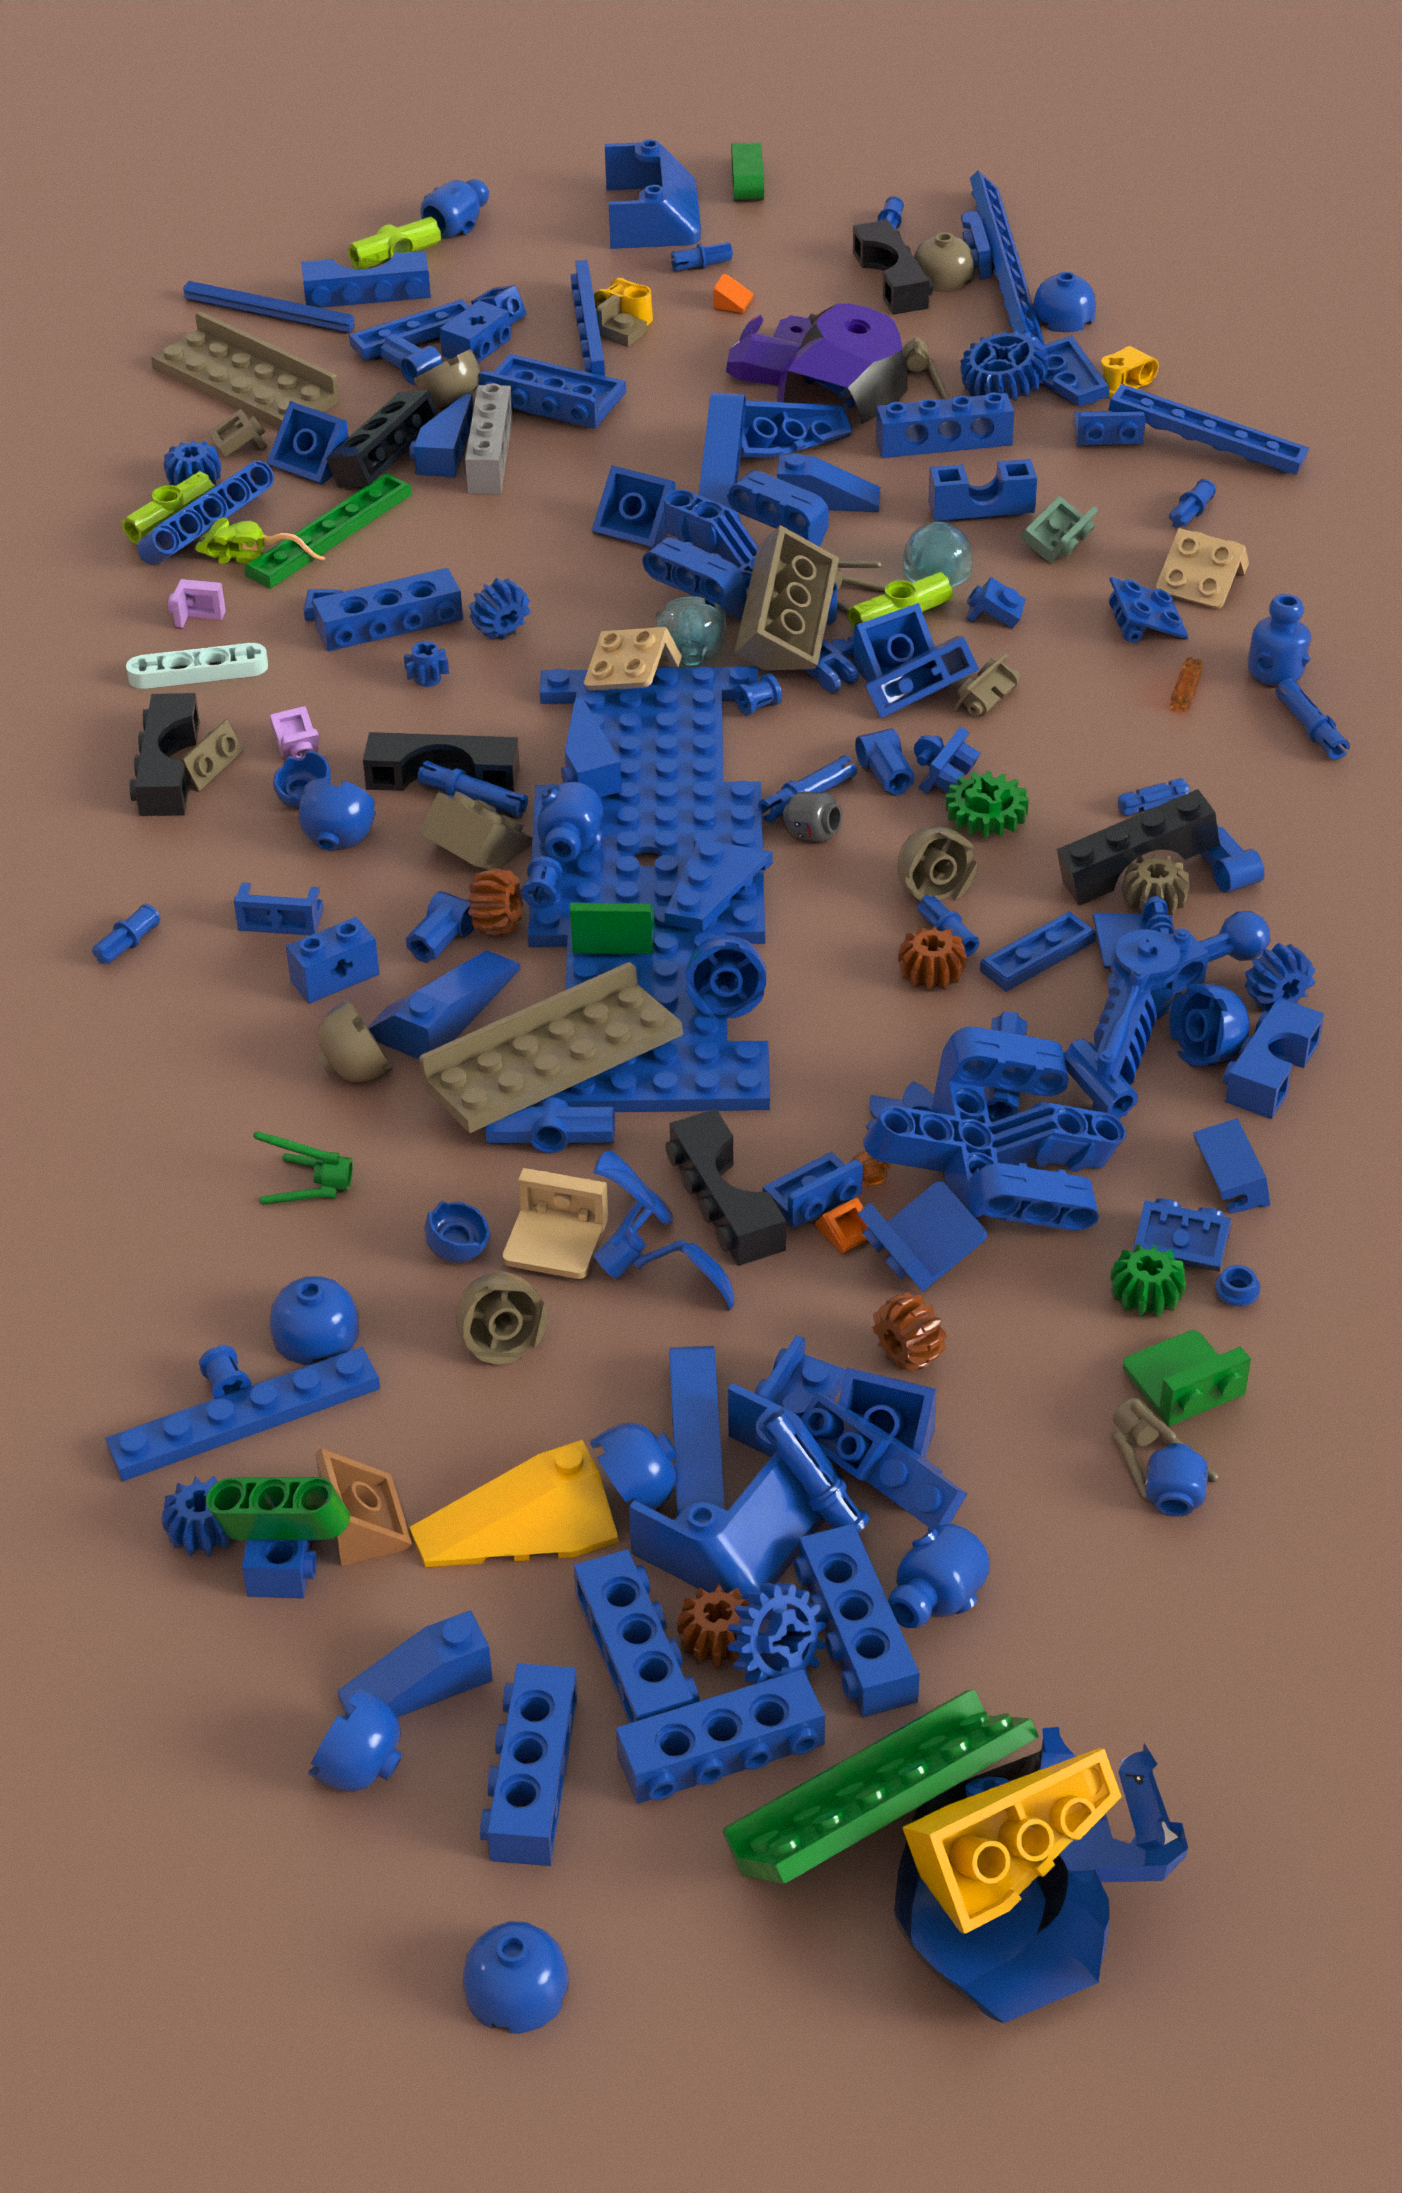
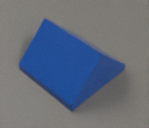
(306, 442)
(633, 507)
(890, 641)
(892, 1405)

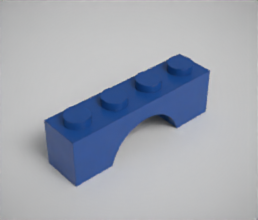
(399, 279)

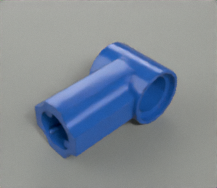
(408, 357)
(884, 756)
(1232, 865)
(445, 920)

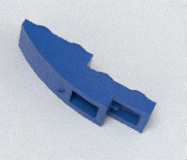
(882, 1461)

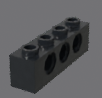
(381, 439)

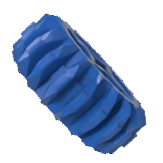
(1004, 365)

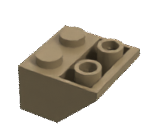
(474, 831)

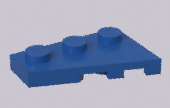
(1073, 373)
(710, 881)

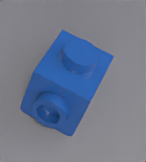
(997, 600)

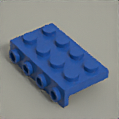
(556, 390)

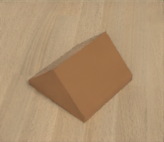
(375, 1511)

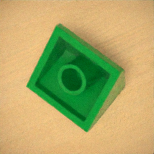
(612, 928)

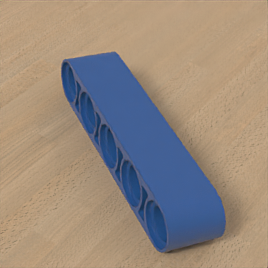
(722, 446)
(196, 521)
(696, 1426)

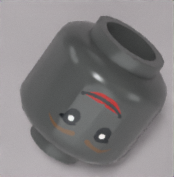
(812, 816)

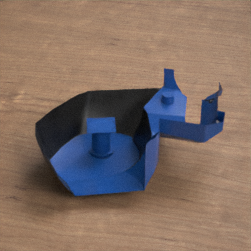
(1060, 1926)

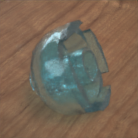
(938, 549)
(695, 628)

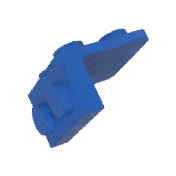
(925, 1235)

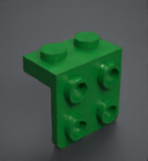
(1187, 1376)

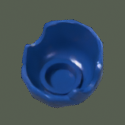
(297, 773)
(456, 1231)

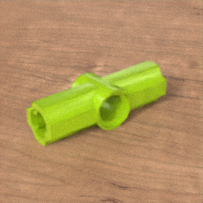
(394, 240)
(165, 503)
(900, 594)

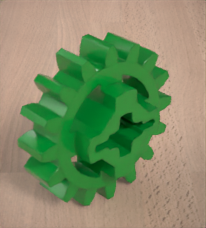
(987, 804)

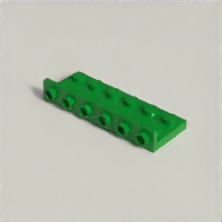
(873, 1788)

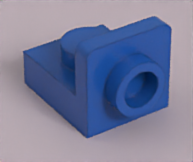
(505, 298)

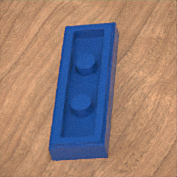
(1037, 951)

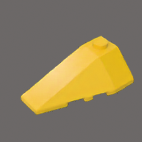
(535, 1508)
(997, 1842)

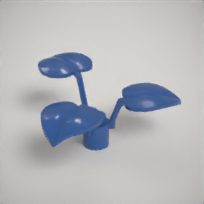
(626, 1245)

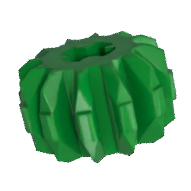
(1148, 1280)

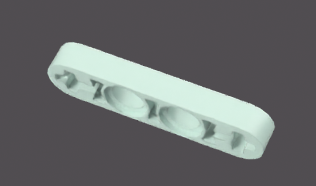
(158, 671)

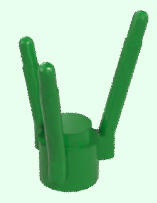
(330, 1170)

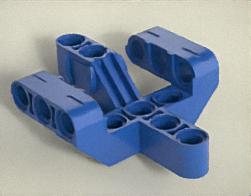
(719, 531)
(988, 1159)

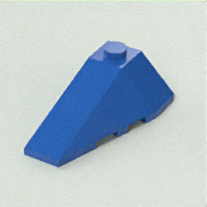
(788, 427)
(443, 1006)

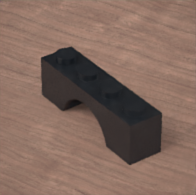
(904, 282)
(395, 758)
(161, 781)
(1096, 861)
(744, 1220)

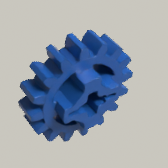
(776, 1632)

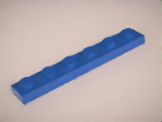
(587, 319)
(1211, 429)
(242, 1413)

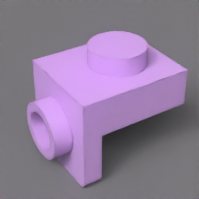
(196, 600)
(294, 733)

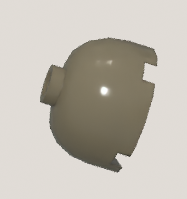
(946, 261)
(451, 379)
(936, 863)
(350, 1046)
(500, 1317)

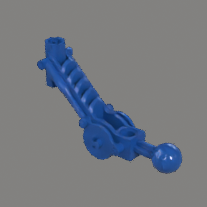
(1142, 987)

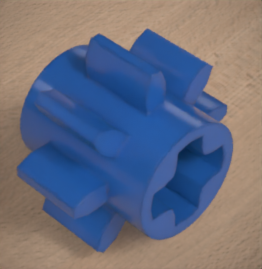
(426, 664)

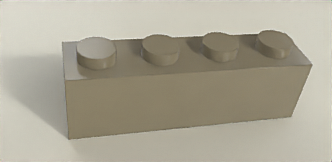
(787, 603)

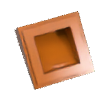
(731, 295)
(843, 1226)

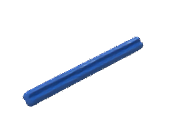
(269, 306)

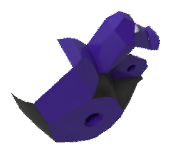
(839, 345)

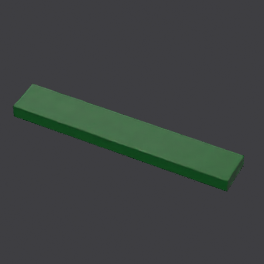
(328, 530)

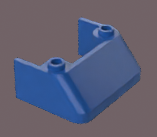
(666, 207)
(759, 1531)

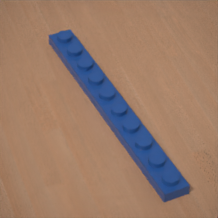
(1005, 257)

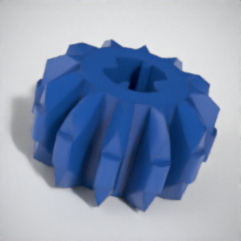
(189, 459)
(499, 608)
(1279, 973)
(189, 1519)

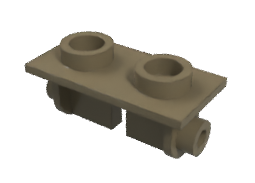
(992, 676)
(211, 755)

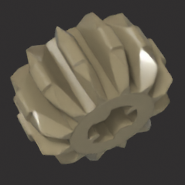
(1156, 878)

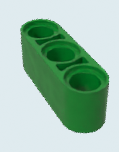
(747, 171)
(278, 1508)

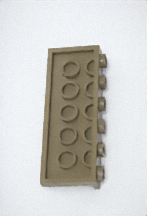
(246, 371)
(546, 1048)

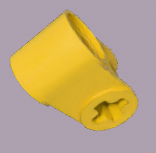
(635, 298)
(1128, 368)

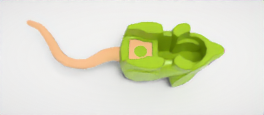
(241, 541)

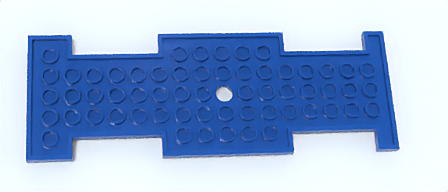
(669, 799)

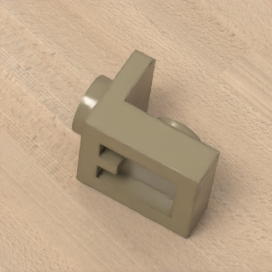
(617, 325)
(236, 431)

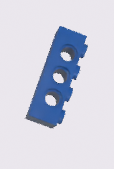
(959, 432)
(387, 609)
(619, 1617)
(857, 1621)
(736, 1716)
(530, 1831)

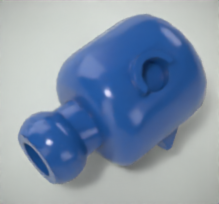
(455, 206)
(1280, 643)
(570, 820)
(939, 1575)

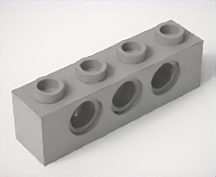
(489, 439)

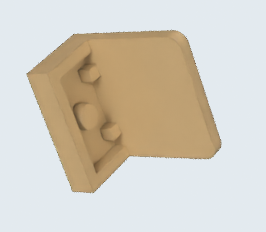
(1202, 568)
(630, 658)
(557, 1224)

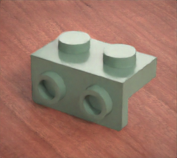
(1057, 529)

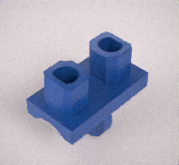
(933, 753)

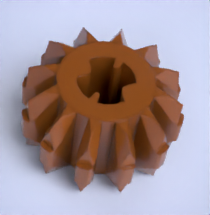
(495, 902)
(932, 958)
(909, 1332)
(706, 1622)

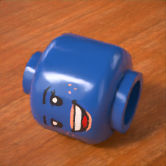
(1176, 1480)

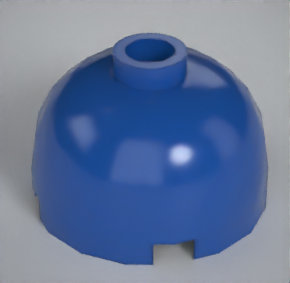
(1065, 302)
(335, 815)
(726, 976)
(1208, 1024)
(313, 1320)
(638, 1463)
(359, 1745)
(515, 1977)

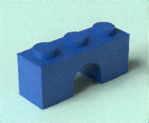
(1008, 493)
(1265, 1060)

